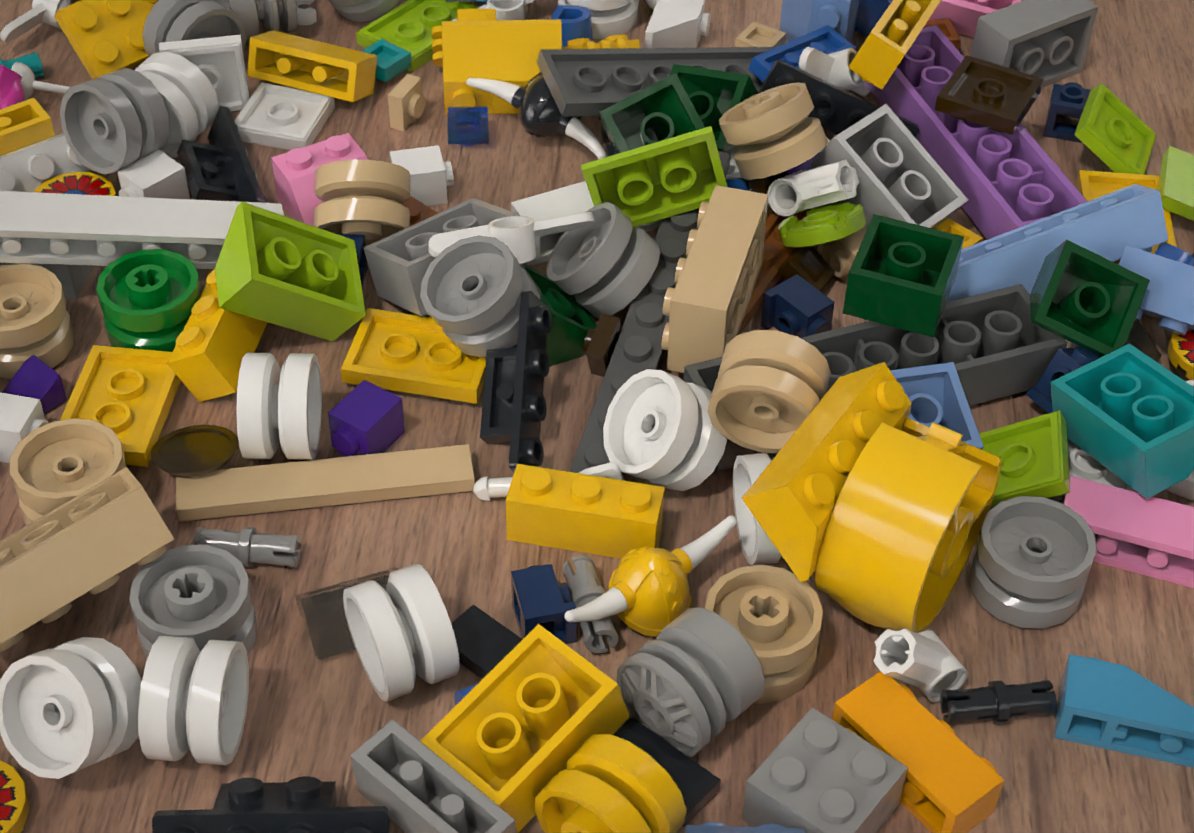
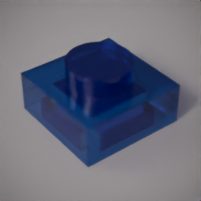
(468, 125)

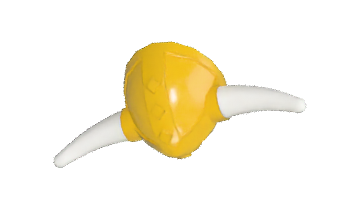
(652, 584)

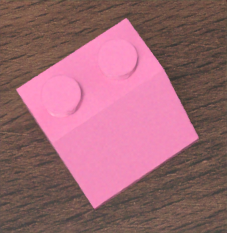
(296, 173)

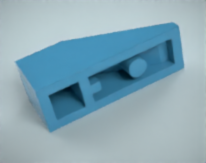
(1122, 712)

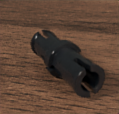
(998, 702)

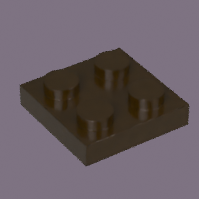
(989, 94)

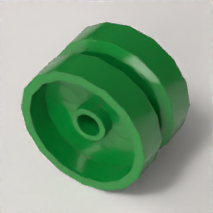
(147, 298)

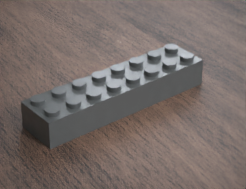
(983, 335)

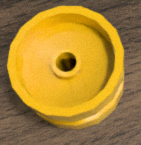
(610, 790)

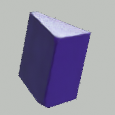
(37, 381)

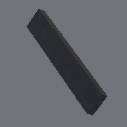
(485, 642)

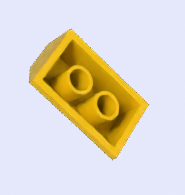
(496, 52)
(527, 721)

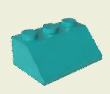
(1130, 418)

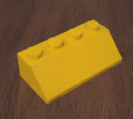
(808, 473)

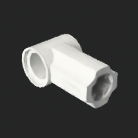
(813, 188)
(919, 661)

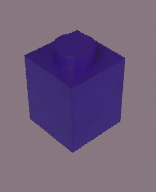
(366, 421)

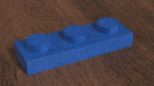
(822, 39)

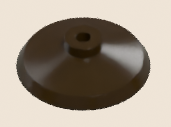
(195, 450)

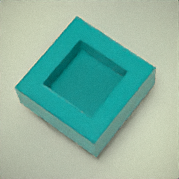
(390, 59)

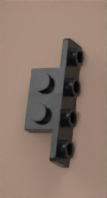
(832, 105)
(223, 167)
(515, 385)
(275, 807)

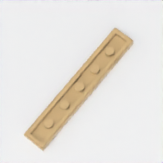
(324, 482)

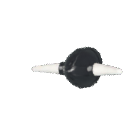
(539, 110)

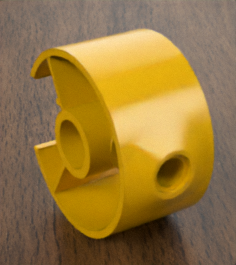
(906, 524)

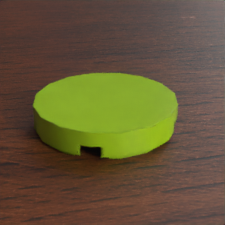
(822, 225)

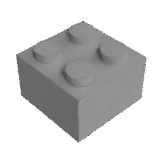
(824, 781)

